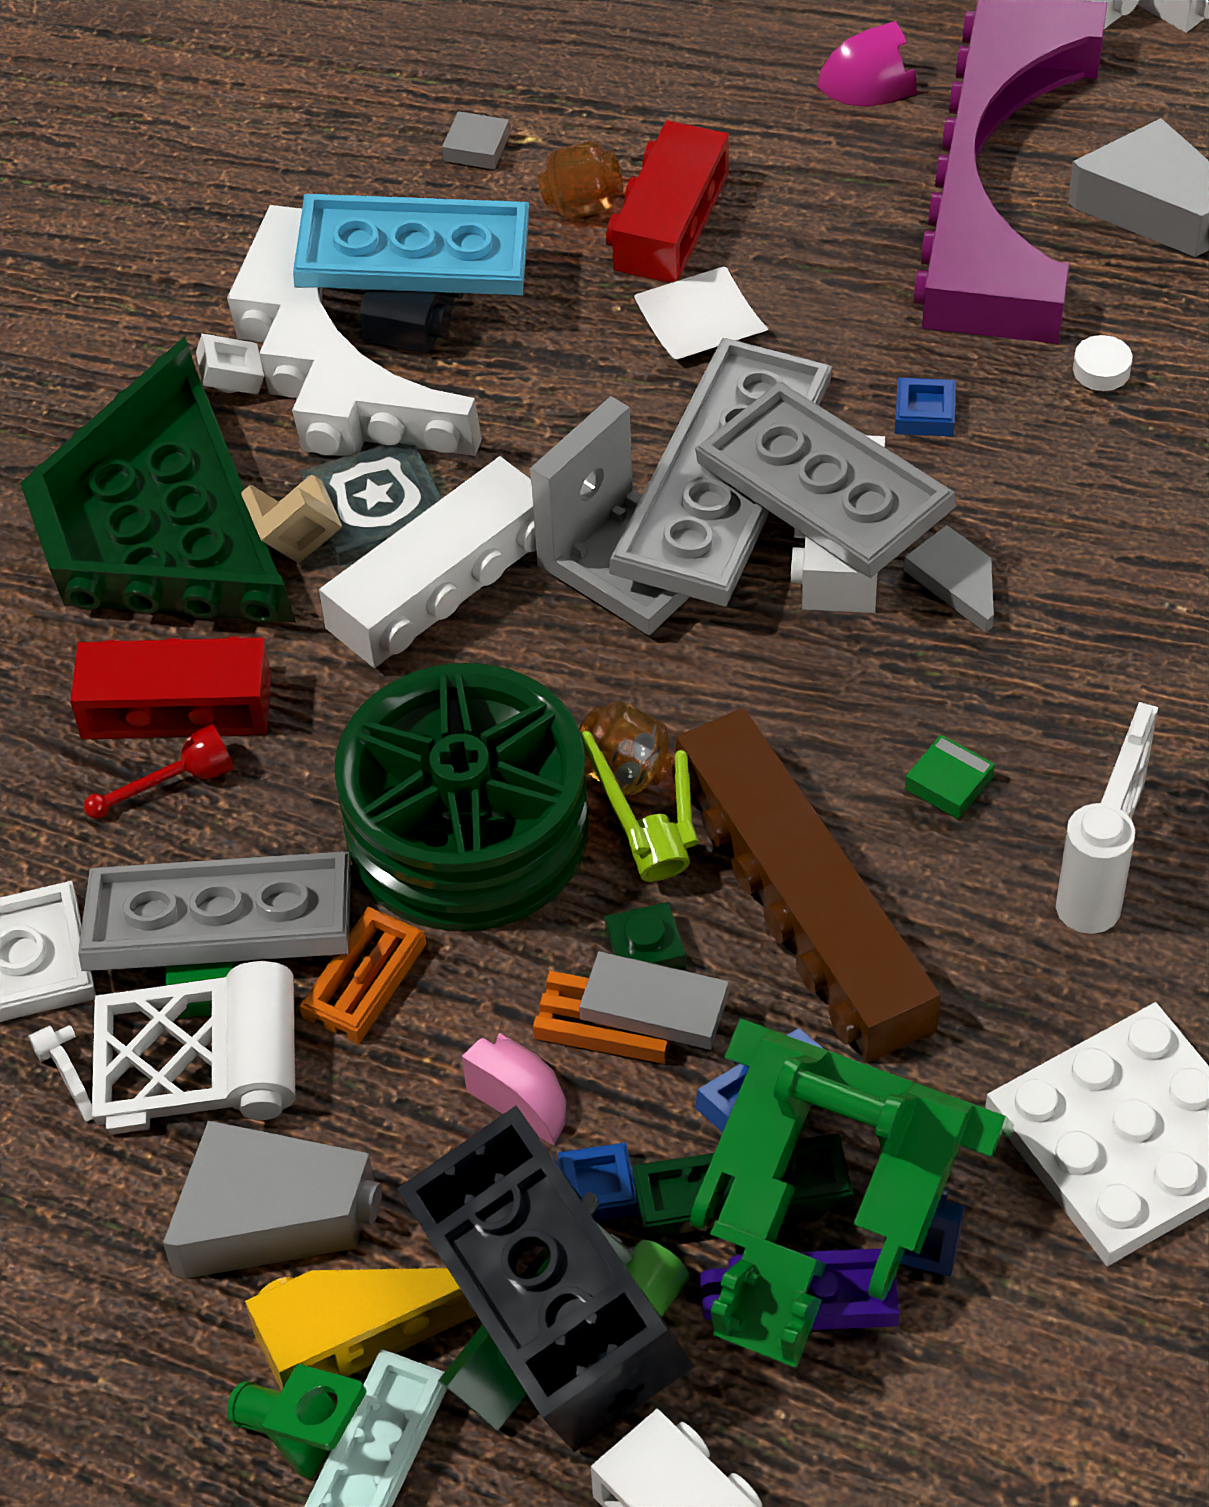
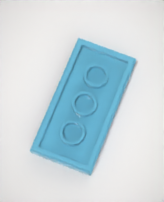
(412, 244)

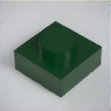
(646, 936)

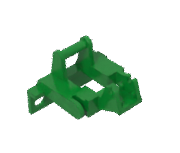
(919, 1136)

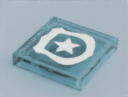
(374, 495)

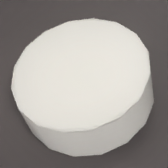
(1102, 363)

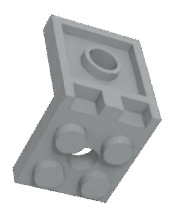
(583, 507)

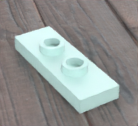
(382, 1435)

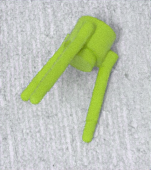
(654, 841)

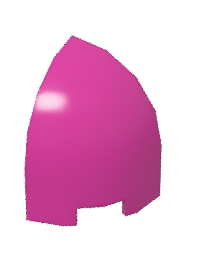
(869, 69)

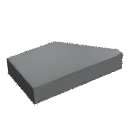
(956, 574)

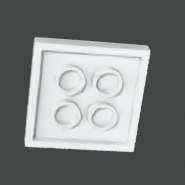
(1117, 1131)

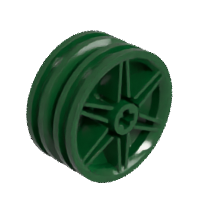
(461, 763)

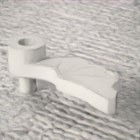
(46, 1046)

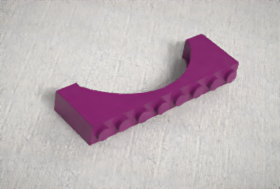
(980, 268)

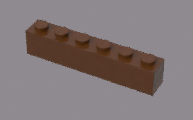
(807, 888)

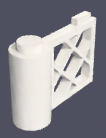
(1103, 837)
(248, 1057)

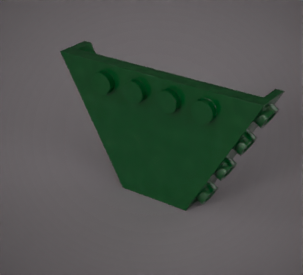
(152, 509)

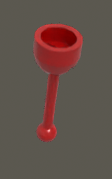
(202, 756)

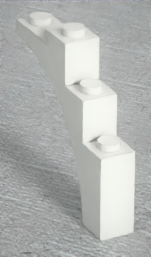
(337, 388)

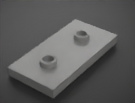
(826, 479)
(216, 911)

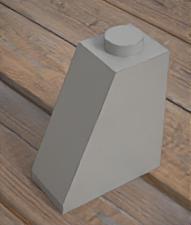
(1148, 186)
(267, 1202)

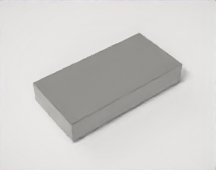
(654, 1000)

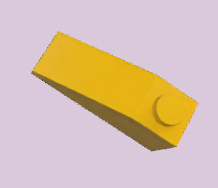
(348, 1316)

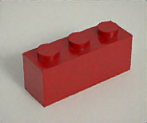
(669, 201)
(171, 687)

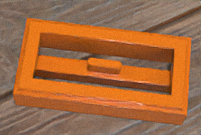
(564, 998)
(339, 1016)

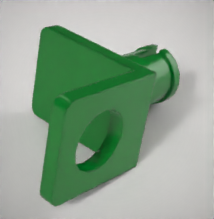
(301, 1415)

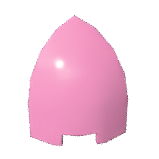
(511, 1076)

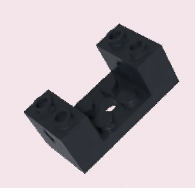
(583, 1328)

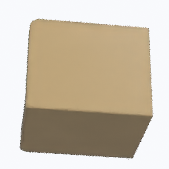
(297, 521)

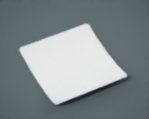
(698, 312)

